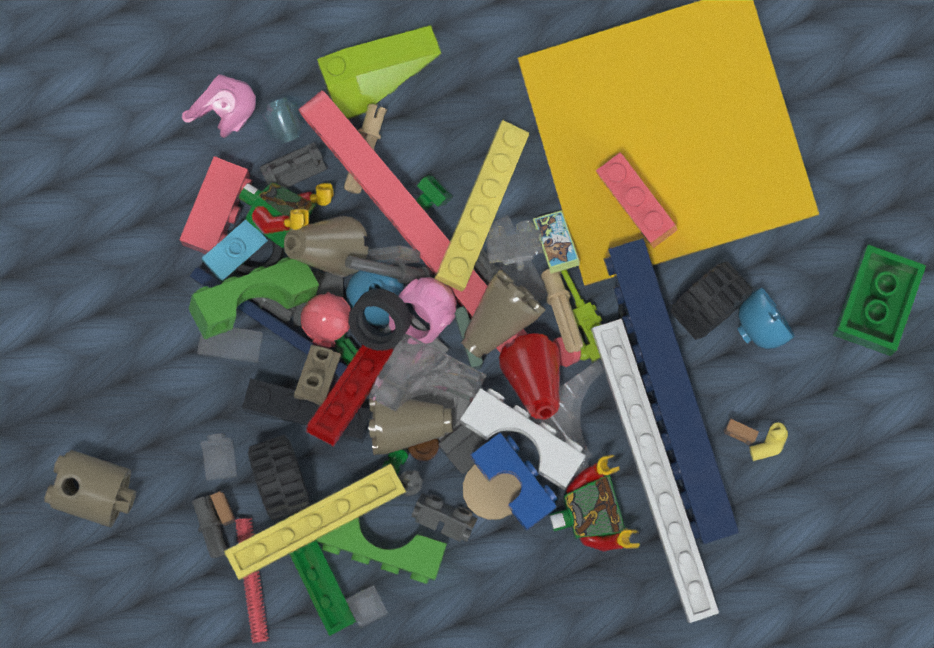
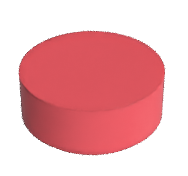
(566, 358)

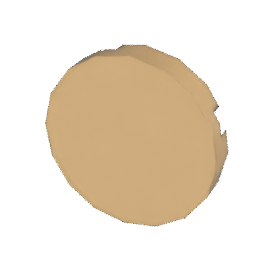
(490, 498)

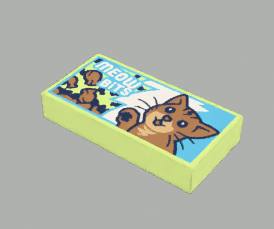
(556, 242)

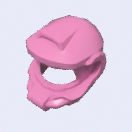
(229, 99)
(433, 303)

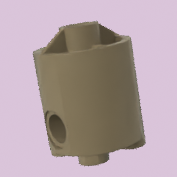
(101, 492)

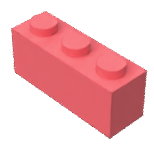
(636, 200)
(215, 206)

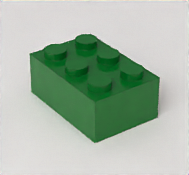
(879, 300)

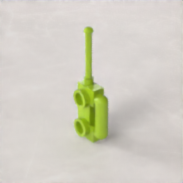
(585, 319)

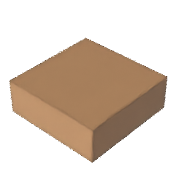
(740, 432)
(223, 508)

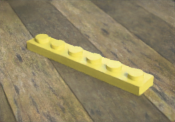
(482, 206)
(315, 521)

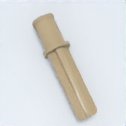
(370, 132)
(559, 300)

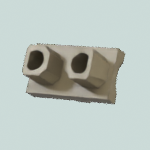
(317, 374)

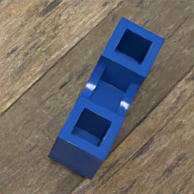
(500, 457)

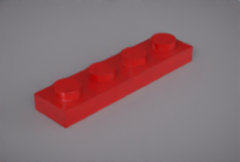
(348, 394)

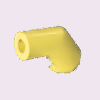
(773, 443)

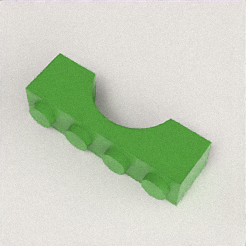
(286, 283)
(419, 557)

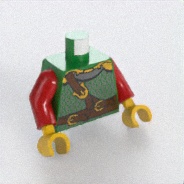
(280, 210)
(594, 510)

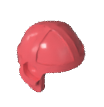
(325, 319)

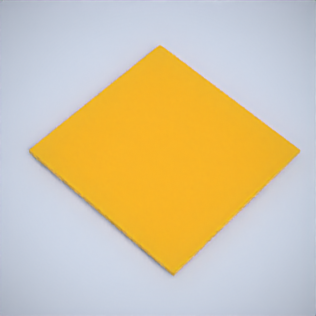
(691, 113)

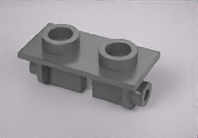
(294, 167)
(456, 519)

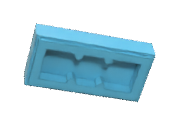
(234, 250)

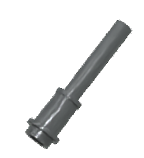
(403, 273)

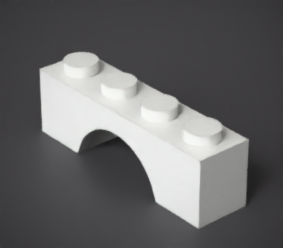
(490, 416)

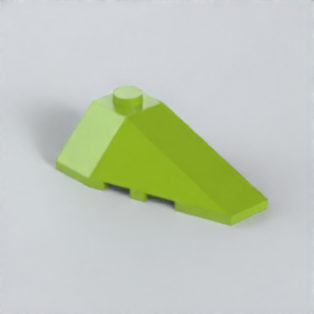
(376, 68)

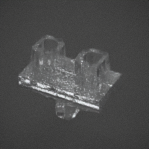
(515, 247)

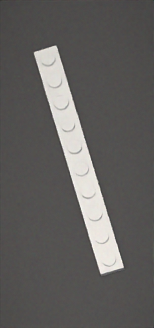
(654, 471)

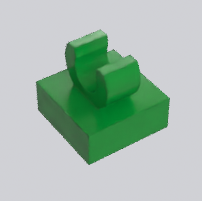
(433, 193)

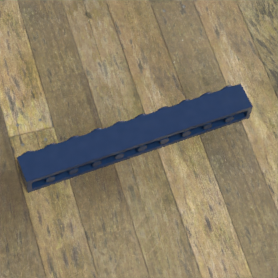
(671, 390)

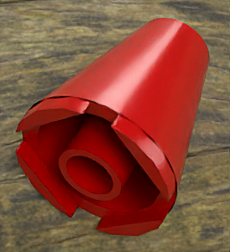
(534, 373)

